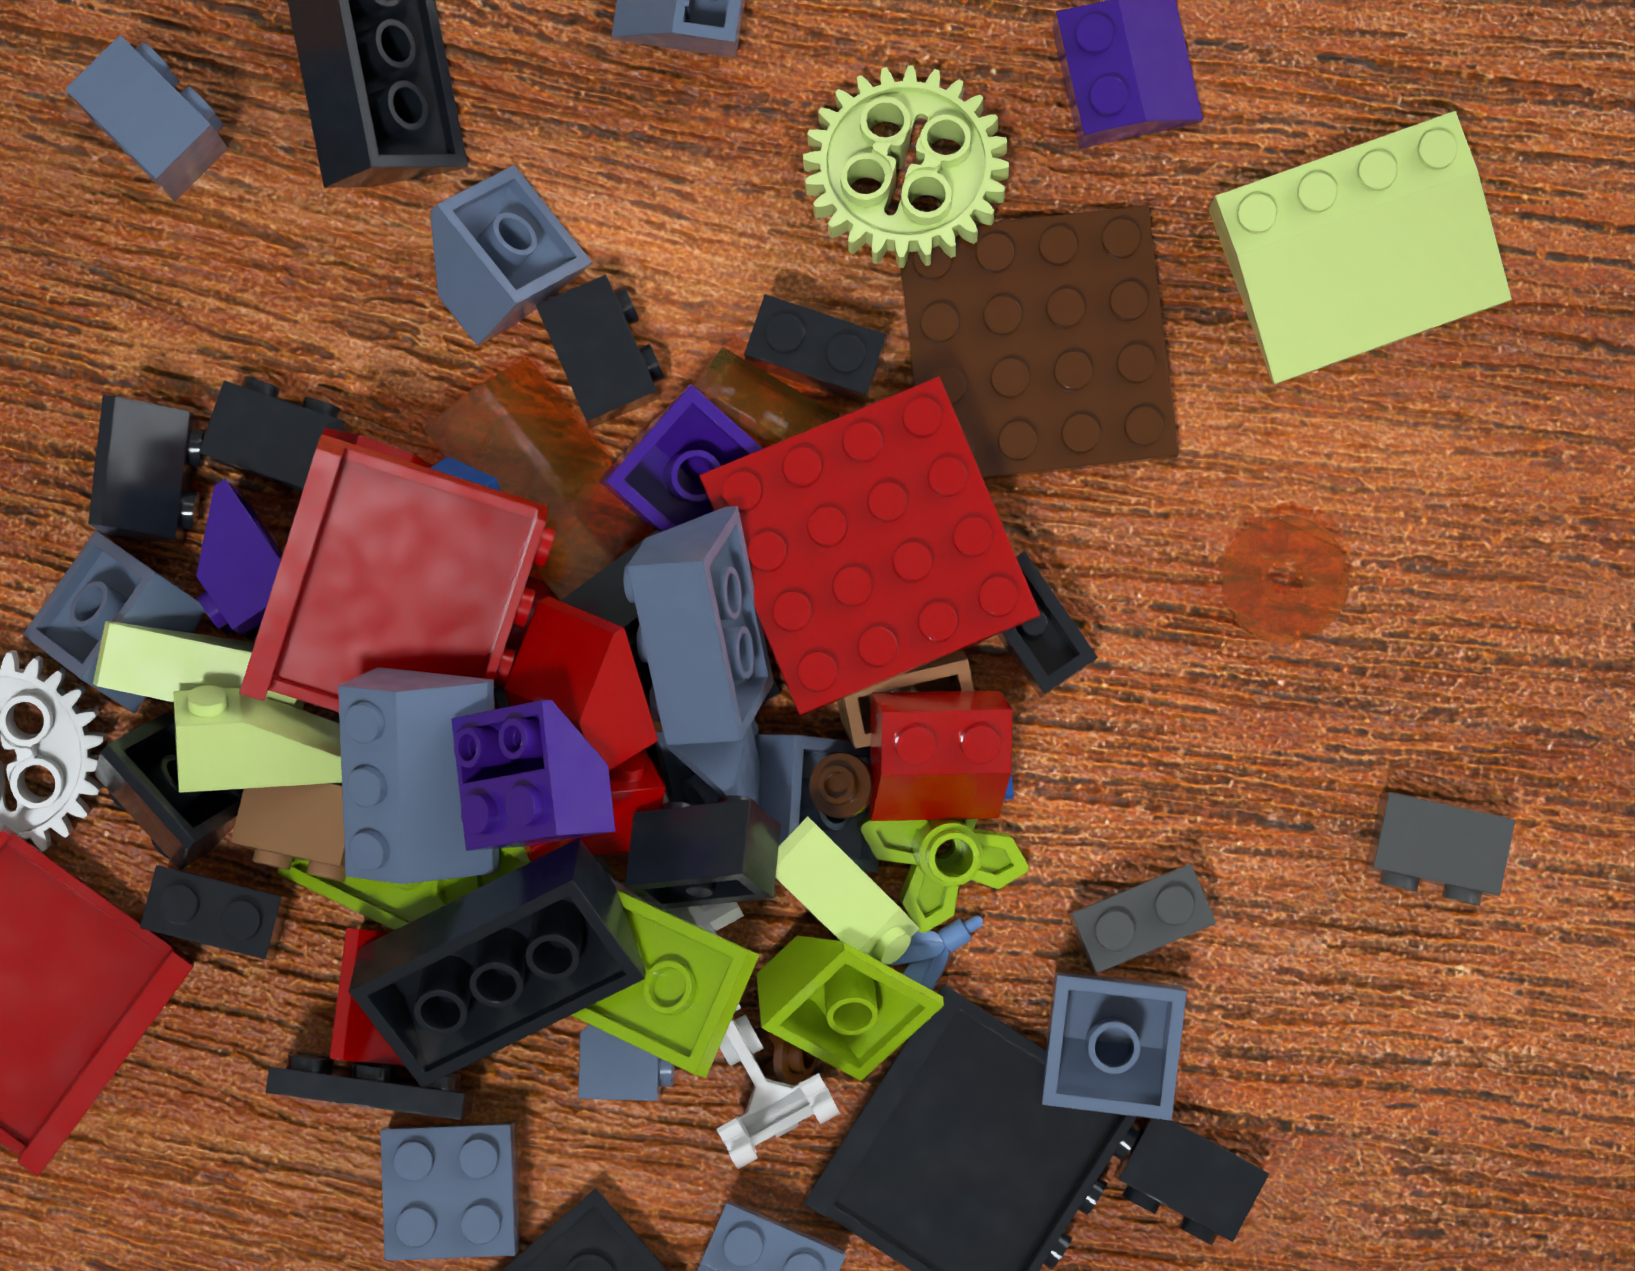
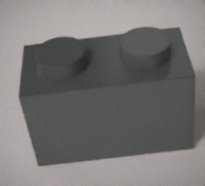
(1440, 847)
(1141, 918)

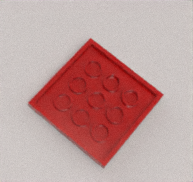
(872, 546)

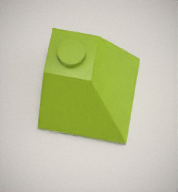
(841, 1003)

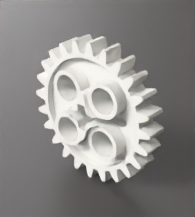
(60, 747)

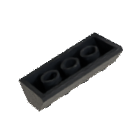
(377, 90)
(498, 963)

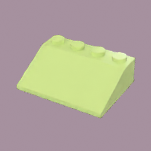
(1362, 247)

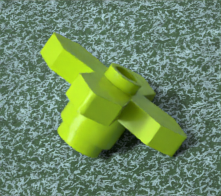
(934, 878)

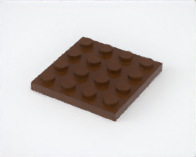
(1047, 342)

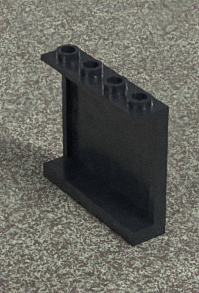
(962, 1157)

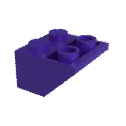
(528, 778)

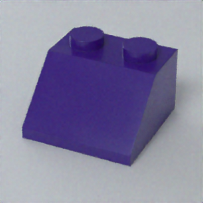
(1125, 69)
(664, 463)
(236, 563)

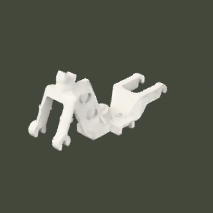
(773, 1105)

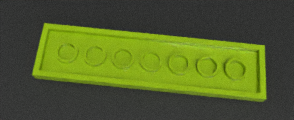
(672, 1013)

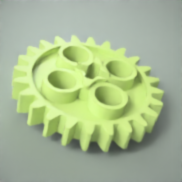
(959, 180)

